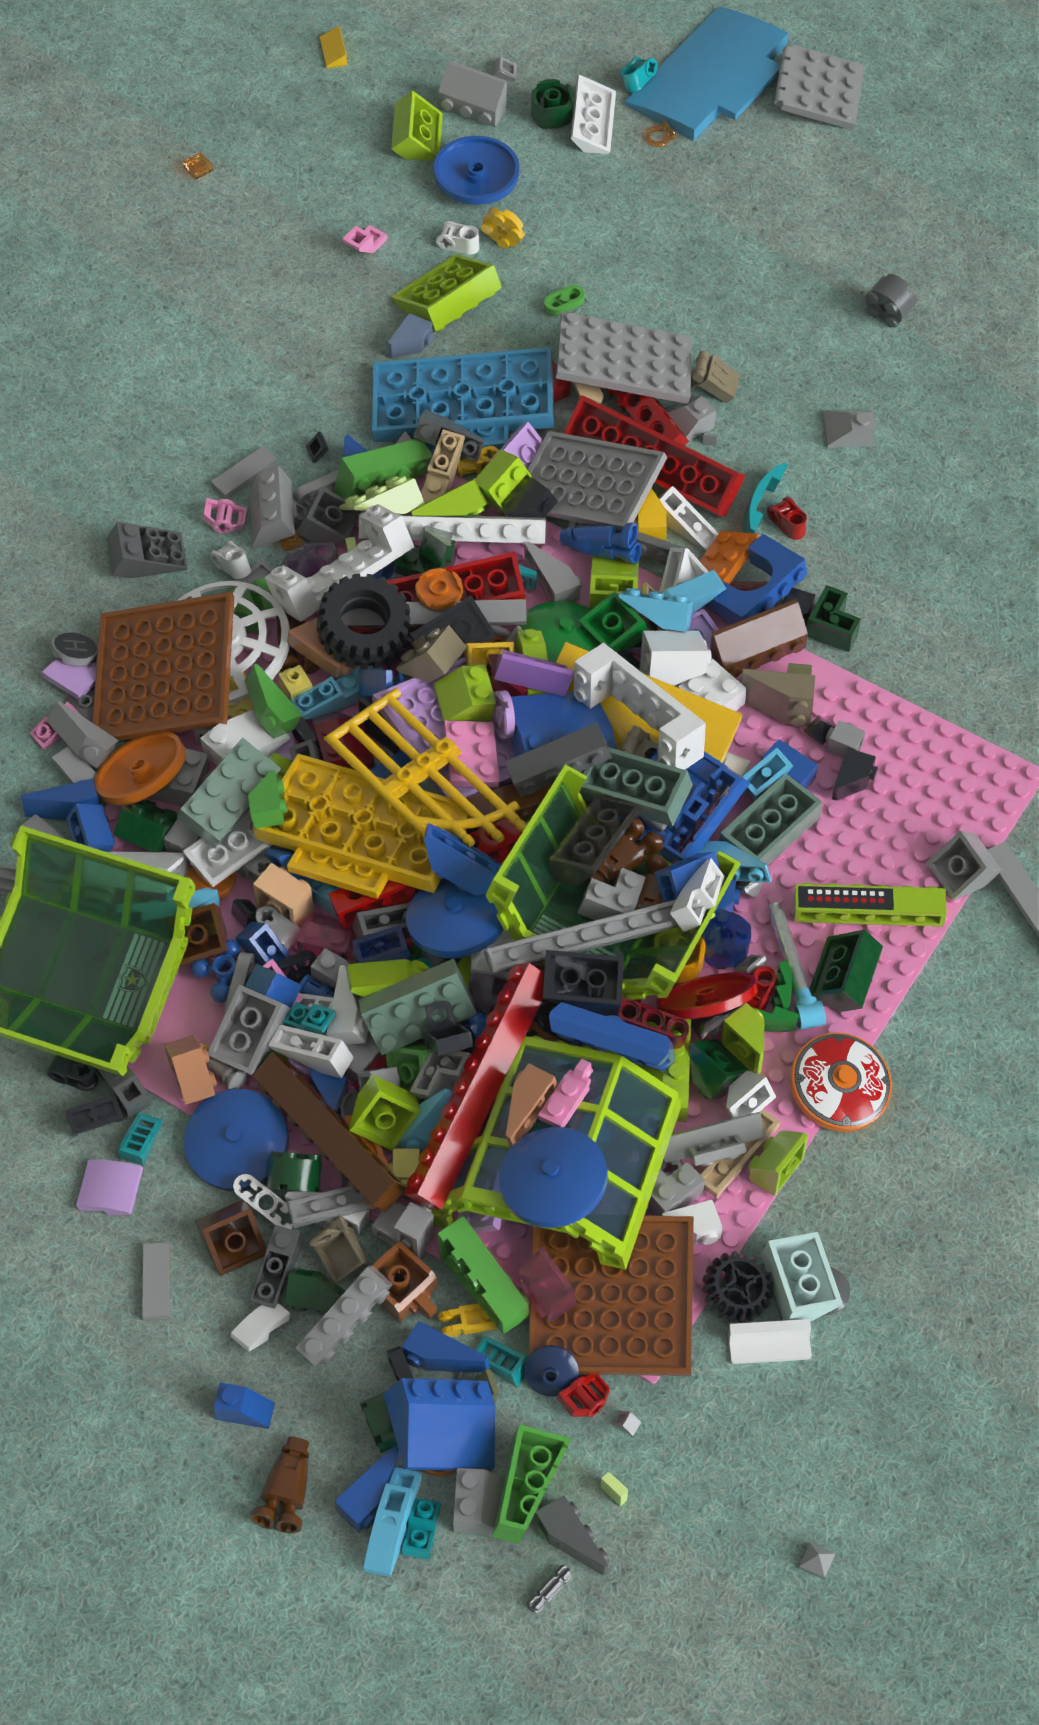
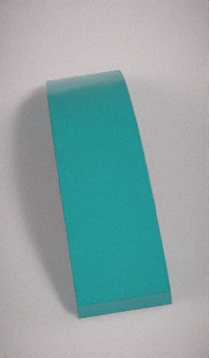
(770, 482)

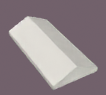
(593, 116)
(230, 855)

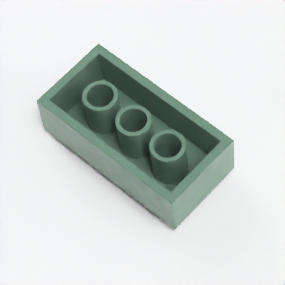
(635, 779)
(224, 794)
(774, 820)
(398, 1011)

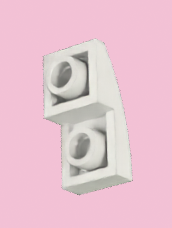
(257, 1325)

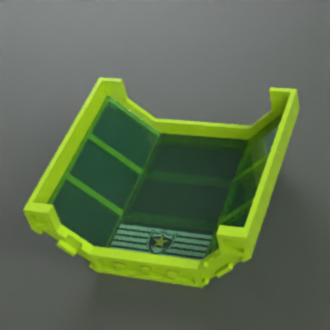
(535, 904)
(88, 950)

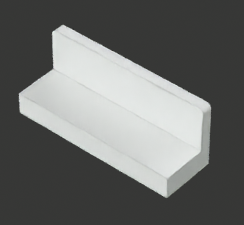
(770, 1341)

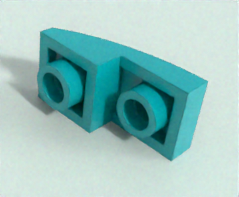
(310, 1019)
(421, 1528)

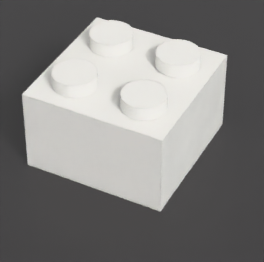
(717, 687)

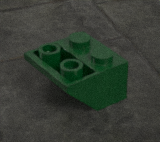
(145, 825)

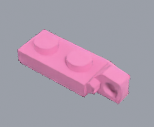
(567, 1096)

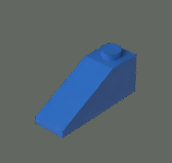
(60, 800)
(440, 1352)
(361, 1500)

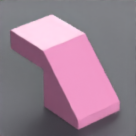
(365, 240)

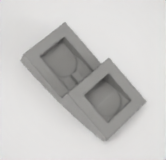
(73, 766)

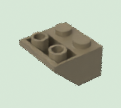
(432, 655)

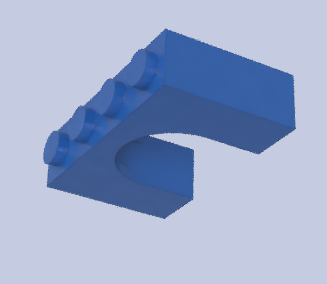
(785, 571)

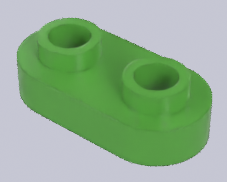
(562, 301)

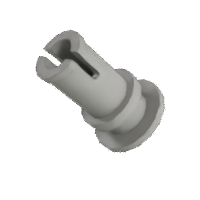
(230, 1075)

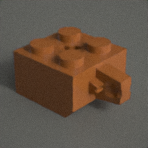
(416, 1284)

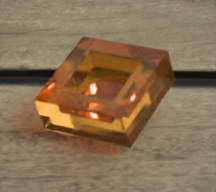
(198, 165)

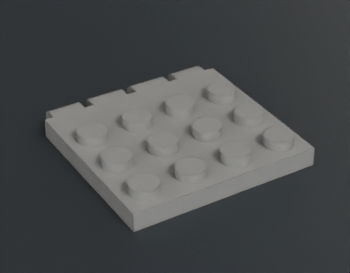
(819, 86)

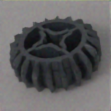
(743, 1306)

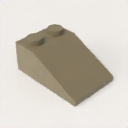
(780, 695)

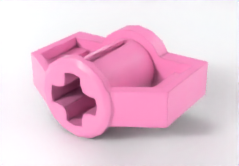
(227, 508)

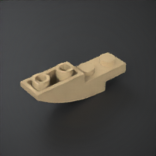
(443, 465)

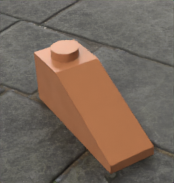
(529, 1095)

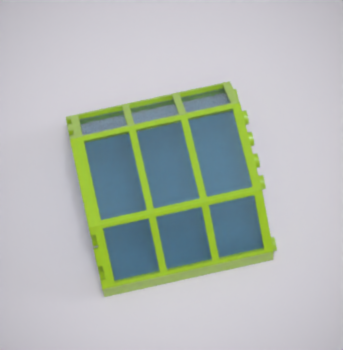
(622, 1113)

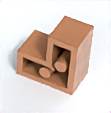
(188, 1063)

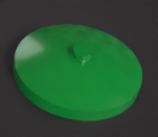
(559, 625)

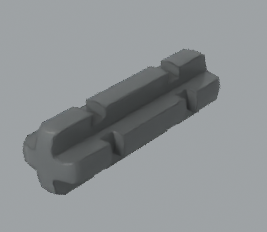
(549, 1588)

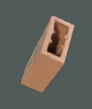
(306, 641)

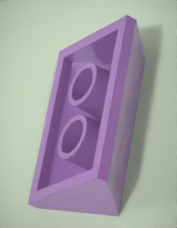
(533, 672)

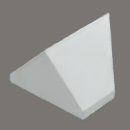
(680, 568)

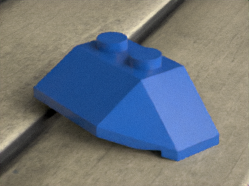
(457, 862)

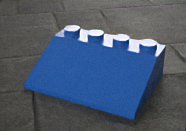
(550, 717)
(443, 1423)

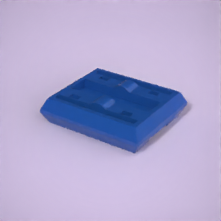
(707, 777)
(613, 1035)

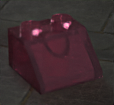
(325, 932)
(547, 1286)

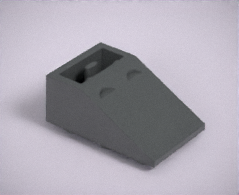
(144, 551)

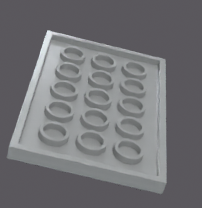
(624, 357)
(595, 478)

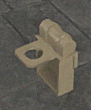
(715, 376)
(639, 743)
(339, 1250)

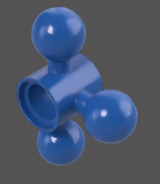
(202, 969)

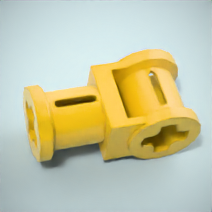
(468, 466)

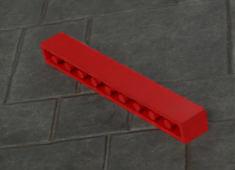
(477, 1087)

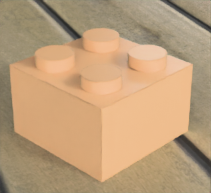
(284, 893)

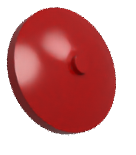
(709, 995)

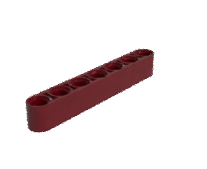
(643, 1014)

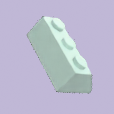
(801, 1277)

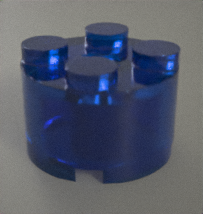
(726, 940)

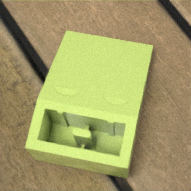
(398, 495)

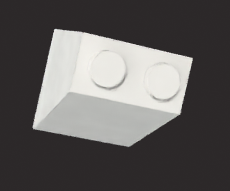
(674, 655)

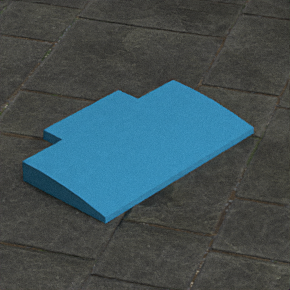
(712, 73)
(477, 391)

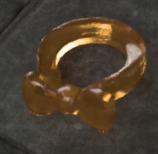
(671, 135)

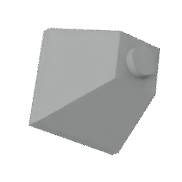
(693, 418)
(849, 428)

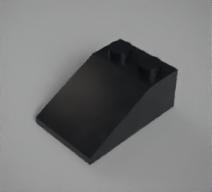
(584, 981)

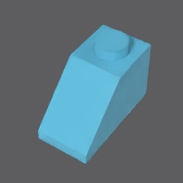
(766, 773)

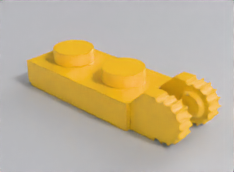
(472, 1320)

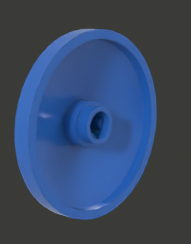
(476, 170)
(452, 921)
(234, 1137)
(553, 1177)

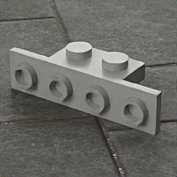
(715, 1140)

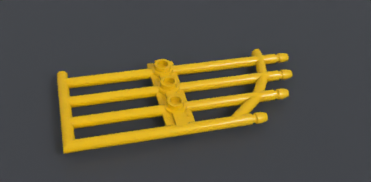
(418, 770)

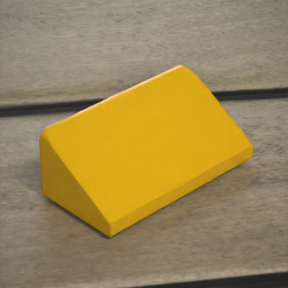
(333, 48)
(478, 652)

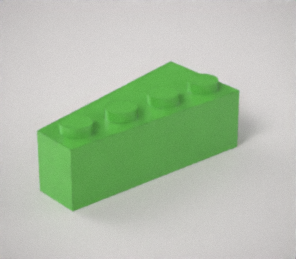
(375, 466)
(482, 1275)
(528, 1472)

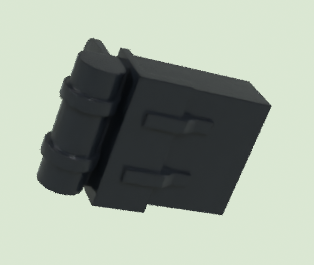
(445, 1036)

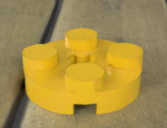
(493, 227)

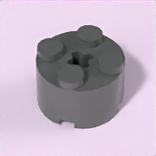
(890, 299)

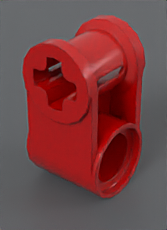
(788, 518)
(766, 990)

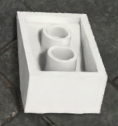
(224, 737)

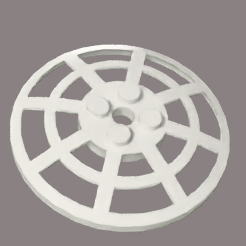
(239, 634)

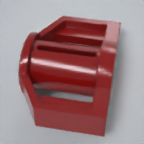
(585, 1396)

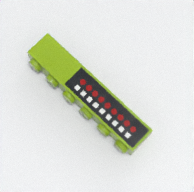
(870, 905)

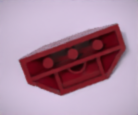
(329, 722)

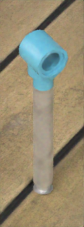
(810, 1010)

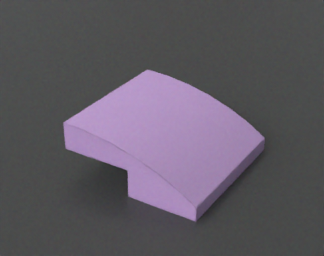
(71, 679)
(109, 1187)

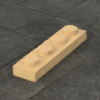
(723, 1171)

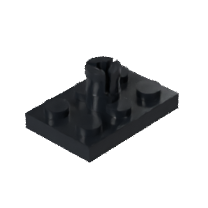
(466, 622)

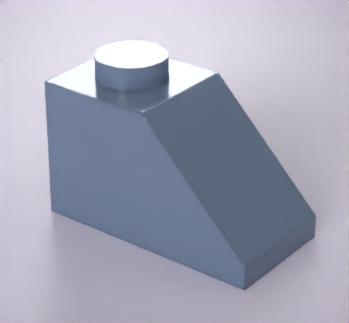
(410, 337)

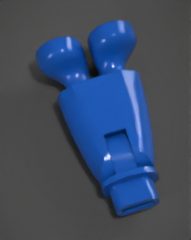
(604, 541)

